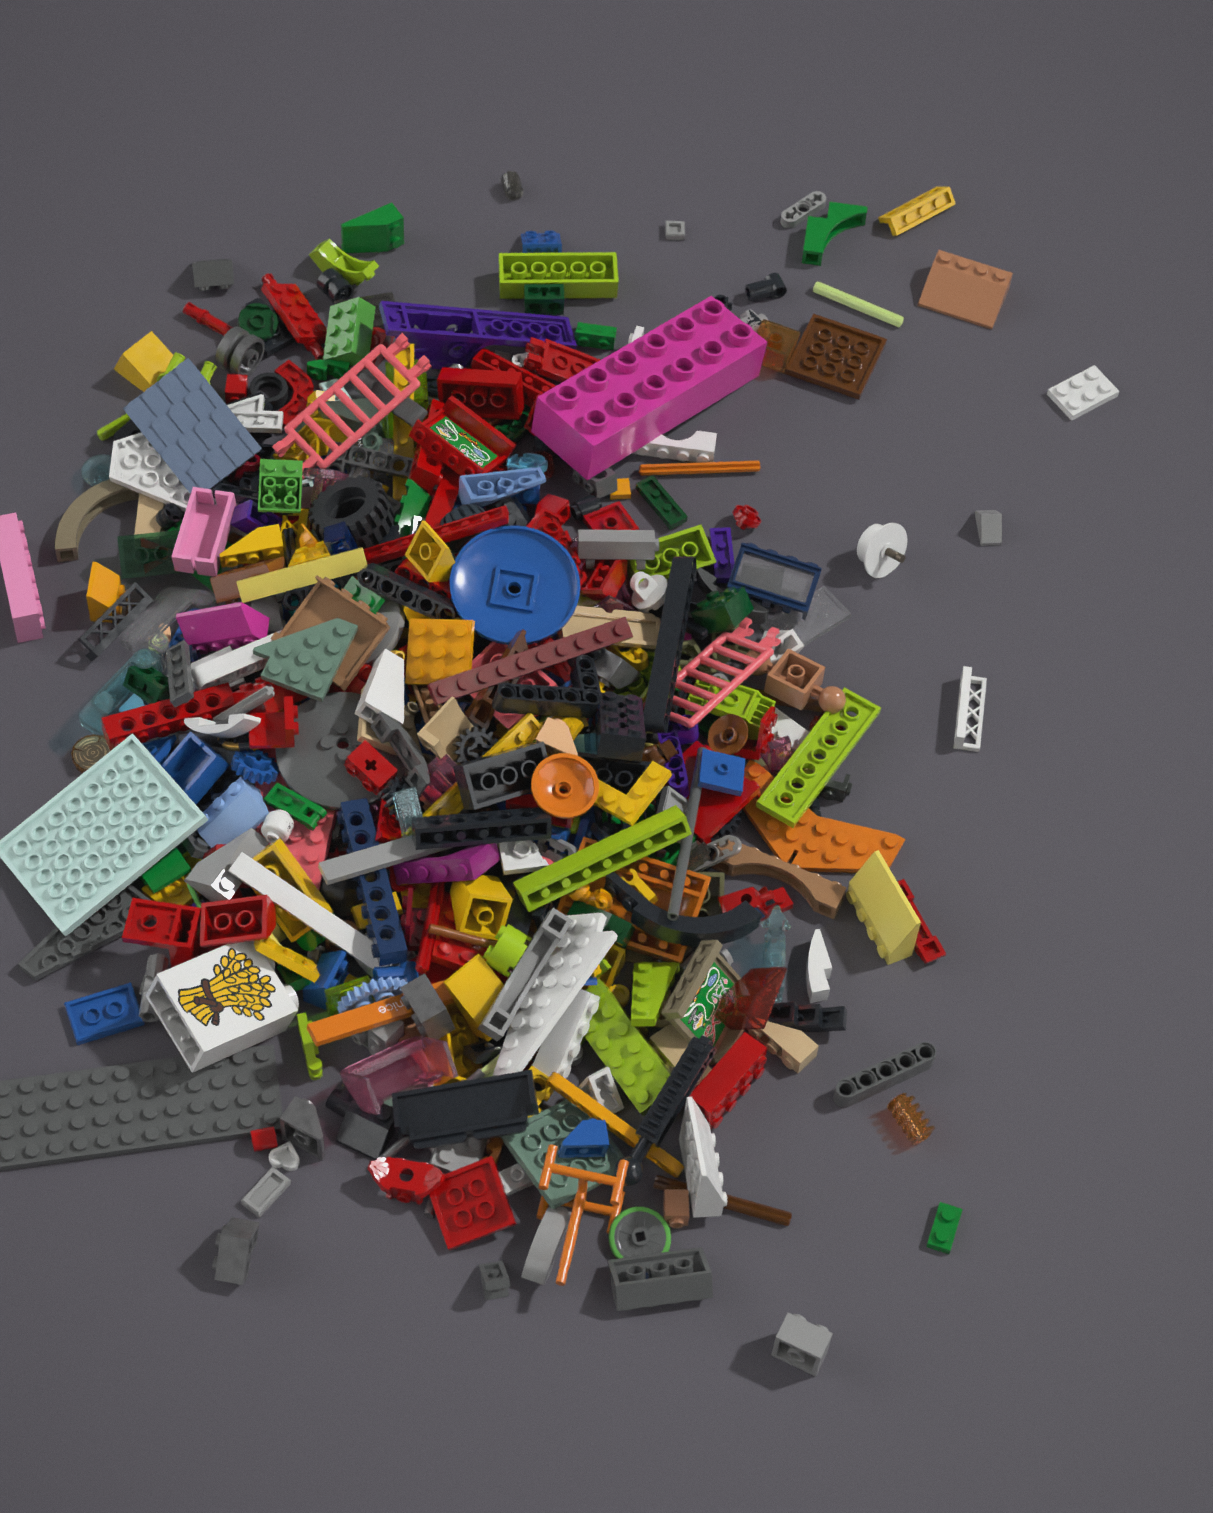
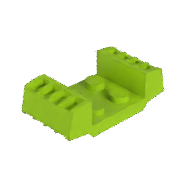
(742, 701)

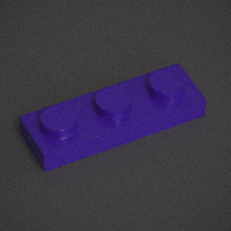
(723, 552)

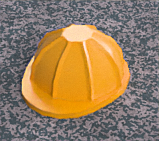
(307, 538)

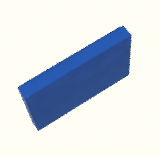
(104, 1013)

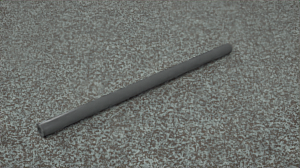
(685, 845)

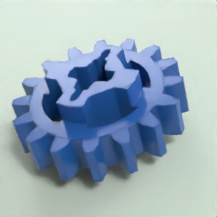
(255, 766)

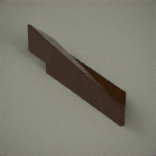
(481, 709)

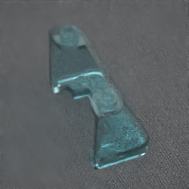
(114, 692)

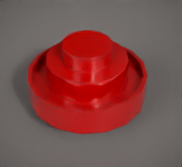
(746, 517)

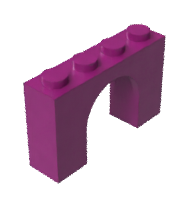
(460, 866)

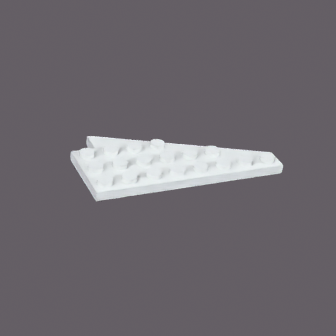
(555, 989)

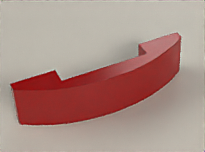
(926, 945)

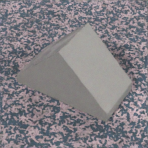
(989, 527)

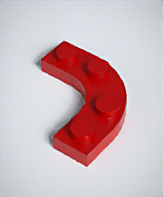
(301, 386)

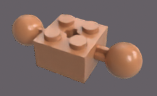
(797, 680)

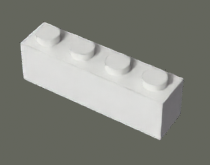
(565, 1038)

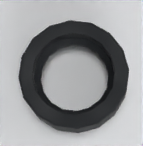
(272, 380)

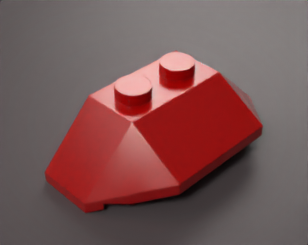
(604, 579)

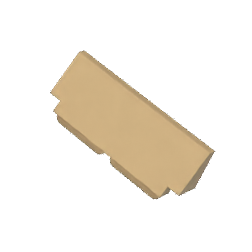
(642, 625)

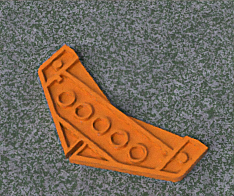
(818, 841)

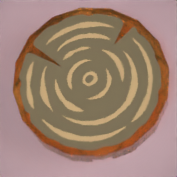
(89, 751)

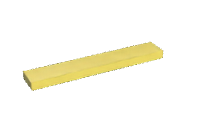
(301, 575)

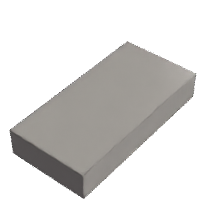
(265, 1192)

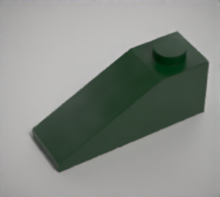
(613, 923)

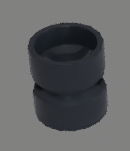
(334, 285)

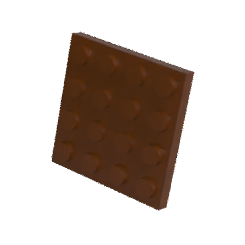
(836, 356)

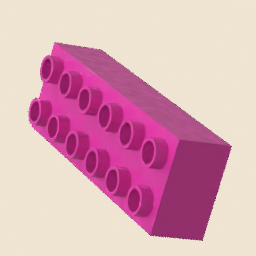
(648, 387)

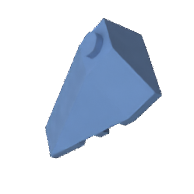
(494, 486)

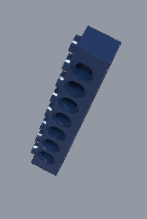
(386, 951)

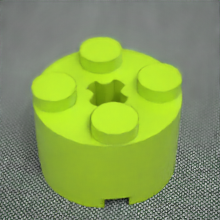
(507, 949)

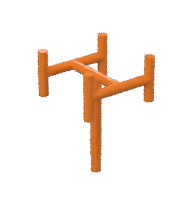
(580, 1203)

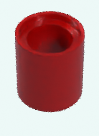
(263, 1138)

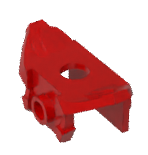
(387, 1176)

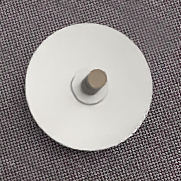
(882, 548)

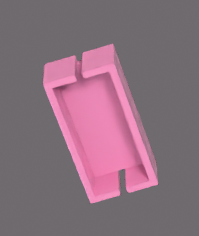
(203, 532)

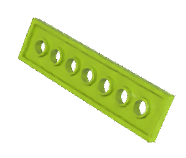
(824, 768)

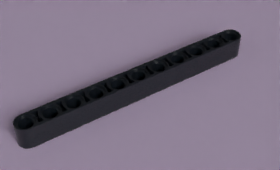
(669, 645)

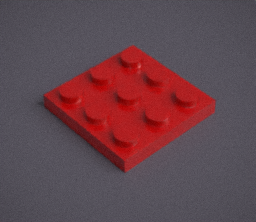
(472, 1203)

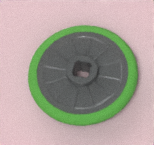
(639, 1221)

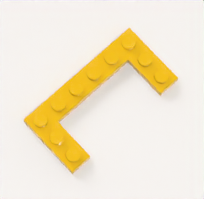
(634, 803)

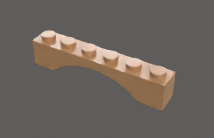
(821, 894)

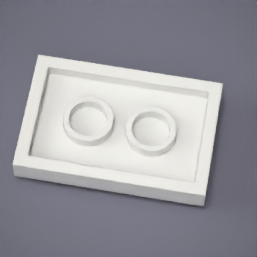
(1083, 392)

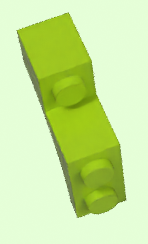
(355, 271)

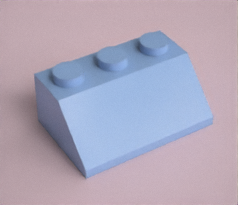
(233, 813)

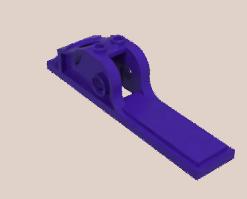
(488, 329)

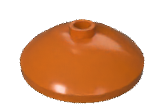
(571, 774)

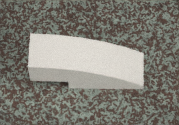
(818, 969)

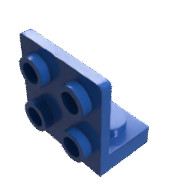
(541, 242)

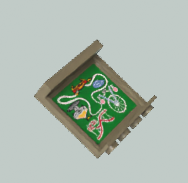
(697, 998)

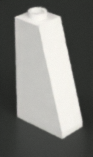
(384, 689)

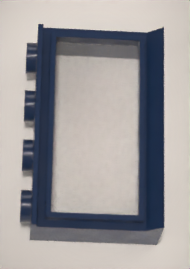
(775, 578)

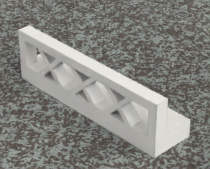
(965, 712)

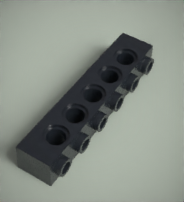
(480, 828)

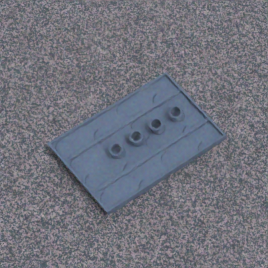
(192, 428)

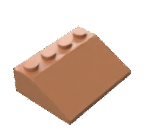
(965, 289)

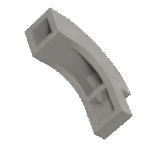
(546, 1245)

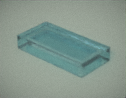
(407, 807)

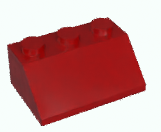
(237, 920)

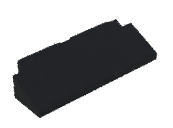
(465, 1109)

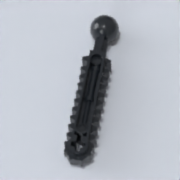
(668, 1104)

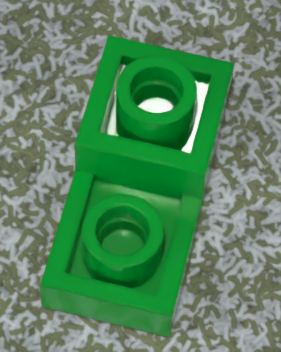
(323, 368)

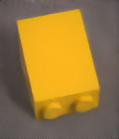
(144, 361)
(480, 906)

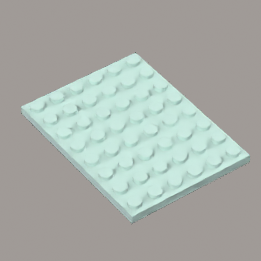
(100, 834)

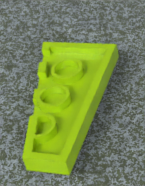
(650, 990)

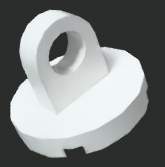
(650, 592)

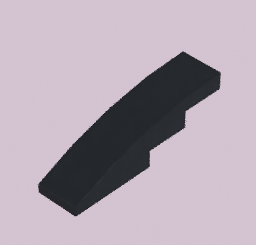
(809, 1017)

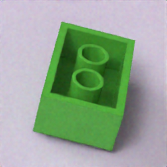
(349, 331)

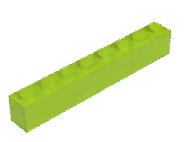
(602, 858)

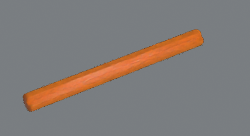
(699, 468)

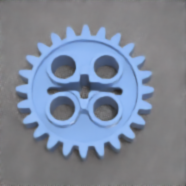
(362, 996)

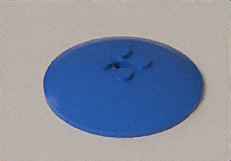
(520, 559)

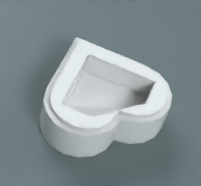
(285, 1157)

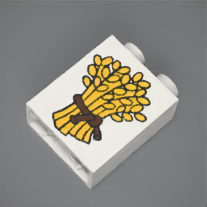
(222, 1003)

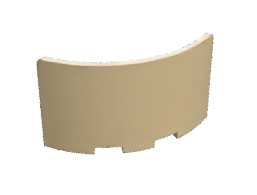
(443, 728)

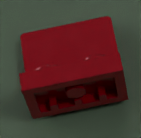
(412, 922)

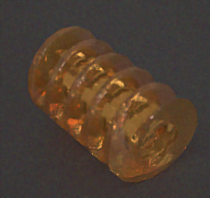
(910, 1119)

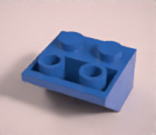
(333, 972)

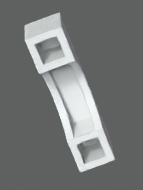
(694, 449)

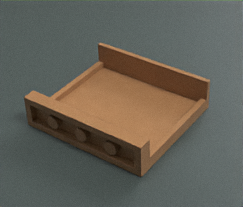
(328, 603)

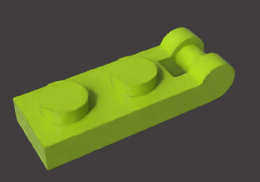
(310, 1050)

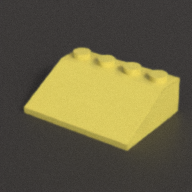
(884, 909)

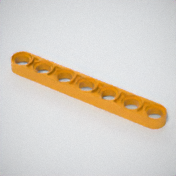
(613, 1122)

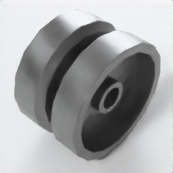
(239, 352)

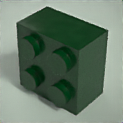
(723, 609)

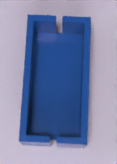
(195, 766)

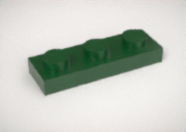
(661, 502)

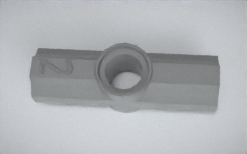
(155, 964)

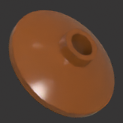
(723, 729)

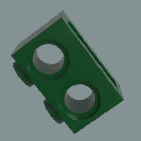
(544, 299)
(147, 684)

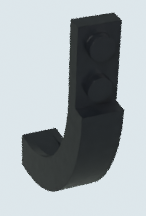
(685, 930)

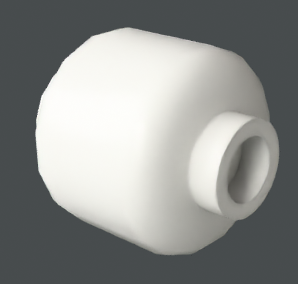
(277, 825)

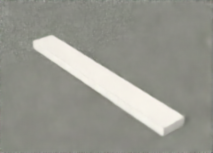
(304, 909)

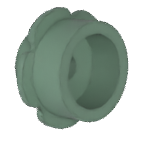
(372, 436)

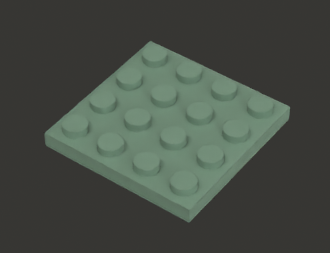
(552, 1128)

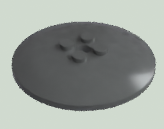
(317, 763)

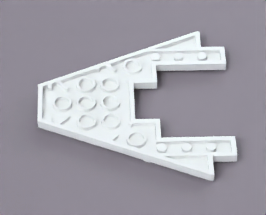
(141, 468)

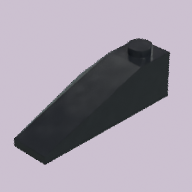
(616, 772)
(343, 896)
(518, 914)

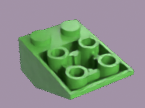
(280, 486)

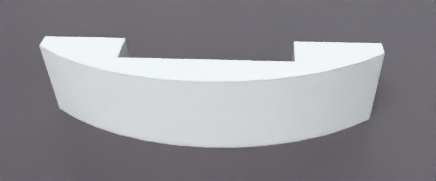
(237, 725)

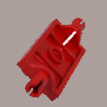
(296, 314)

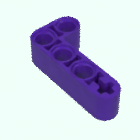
(678, 736)

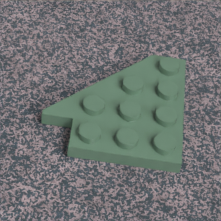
(308, 658)

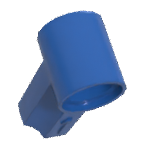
(404, 970)

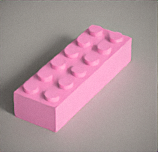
(20, 580)

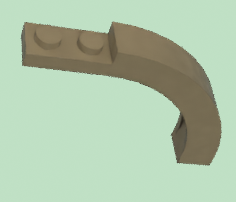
(83, 511)

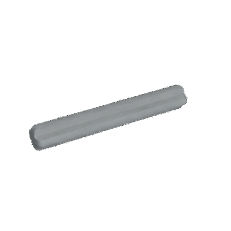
(246, 704)

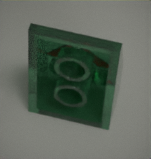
(146, 554)

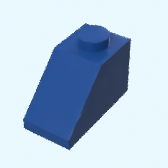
(586, 1140)

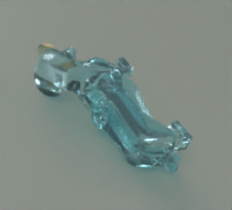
(774, 943)

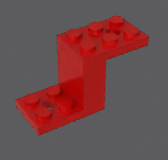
(175, 929)

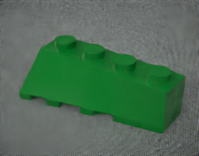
(414, 503)

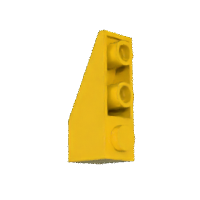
(256, 546)

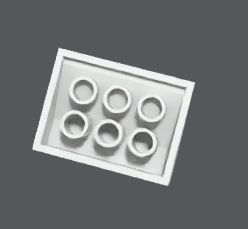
(701, 1163)

